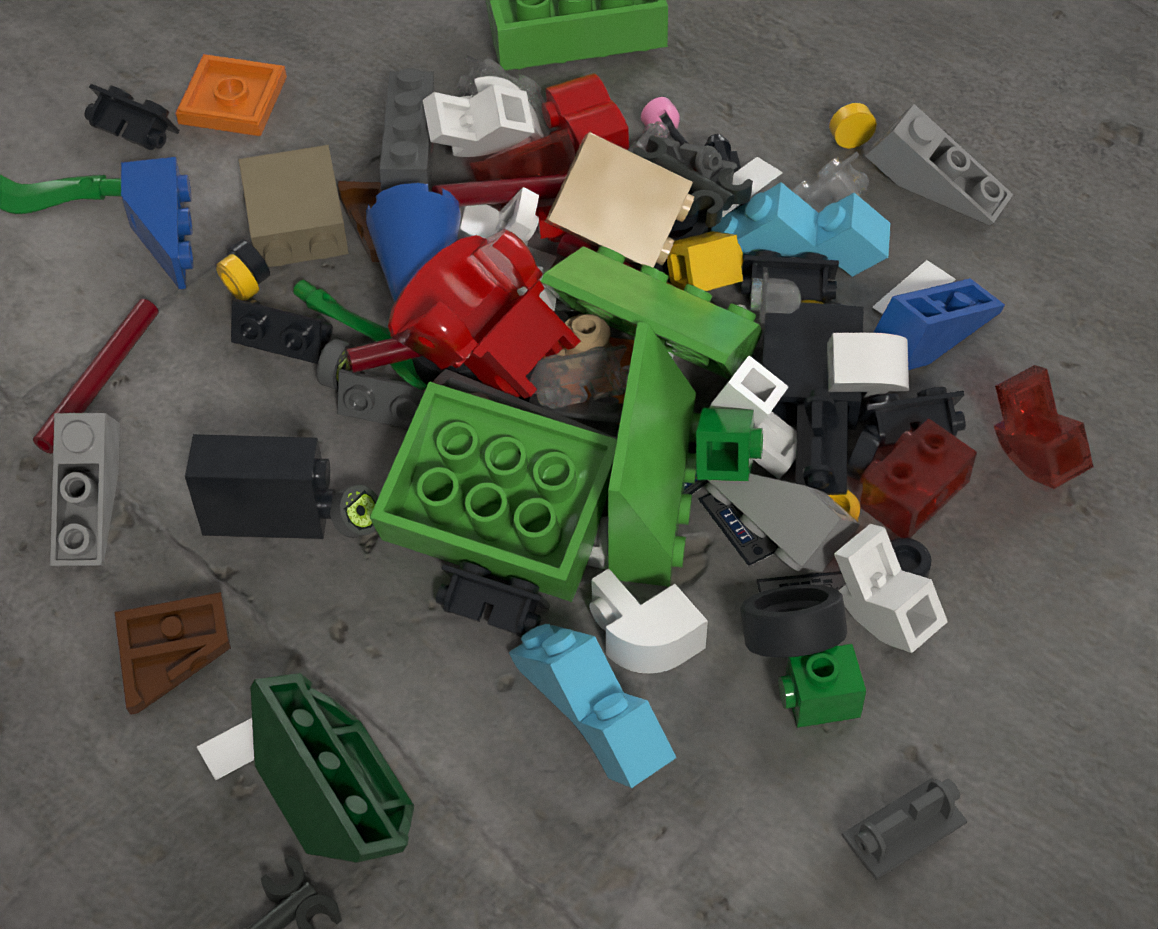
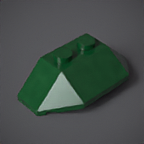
(326, 773)

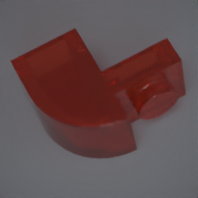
(1035, 436)

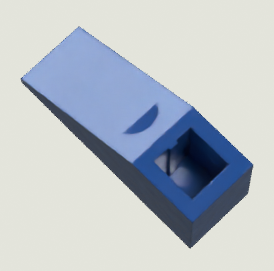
(156, 212)

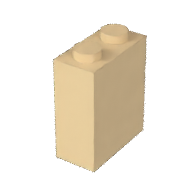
(621, 202)

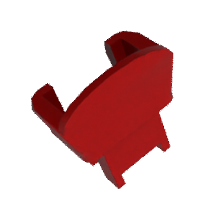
(470, 313)

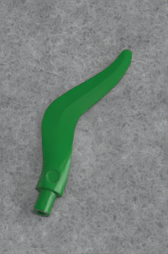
(29, 198)
(323, 303)

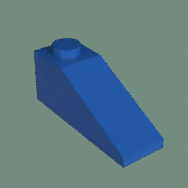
(938, 318)

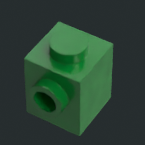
(727, 444)
(823, 687)

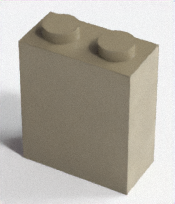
(293, 206)

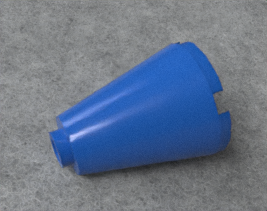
(410, 228)

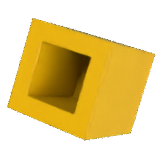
(706, 261)

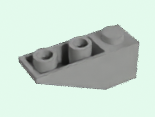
(931, 164)
(83, 487)
(795, 516)

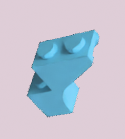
(790, 226)
(583, 687)

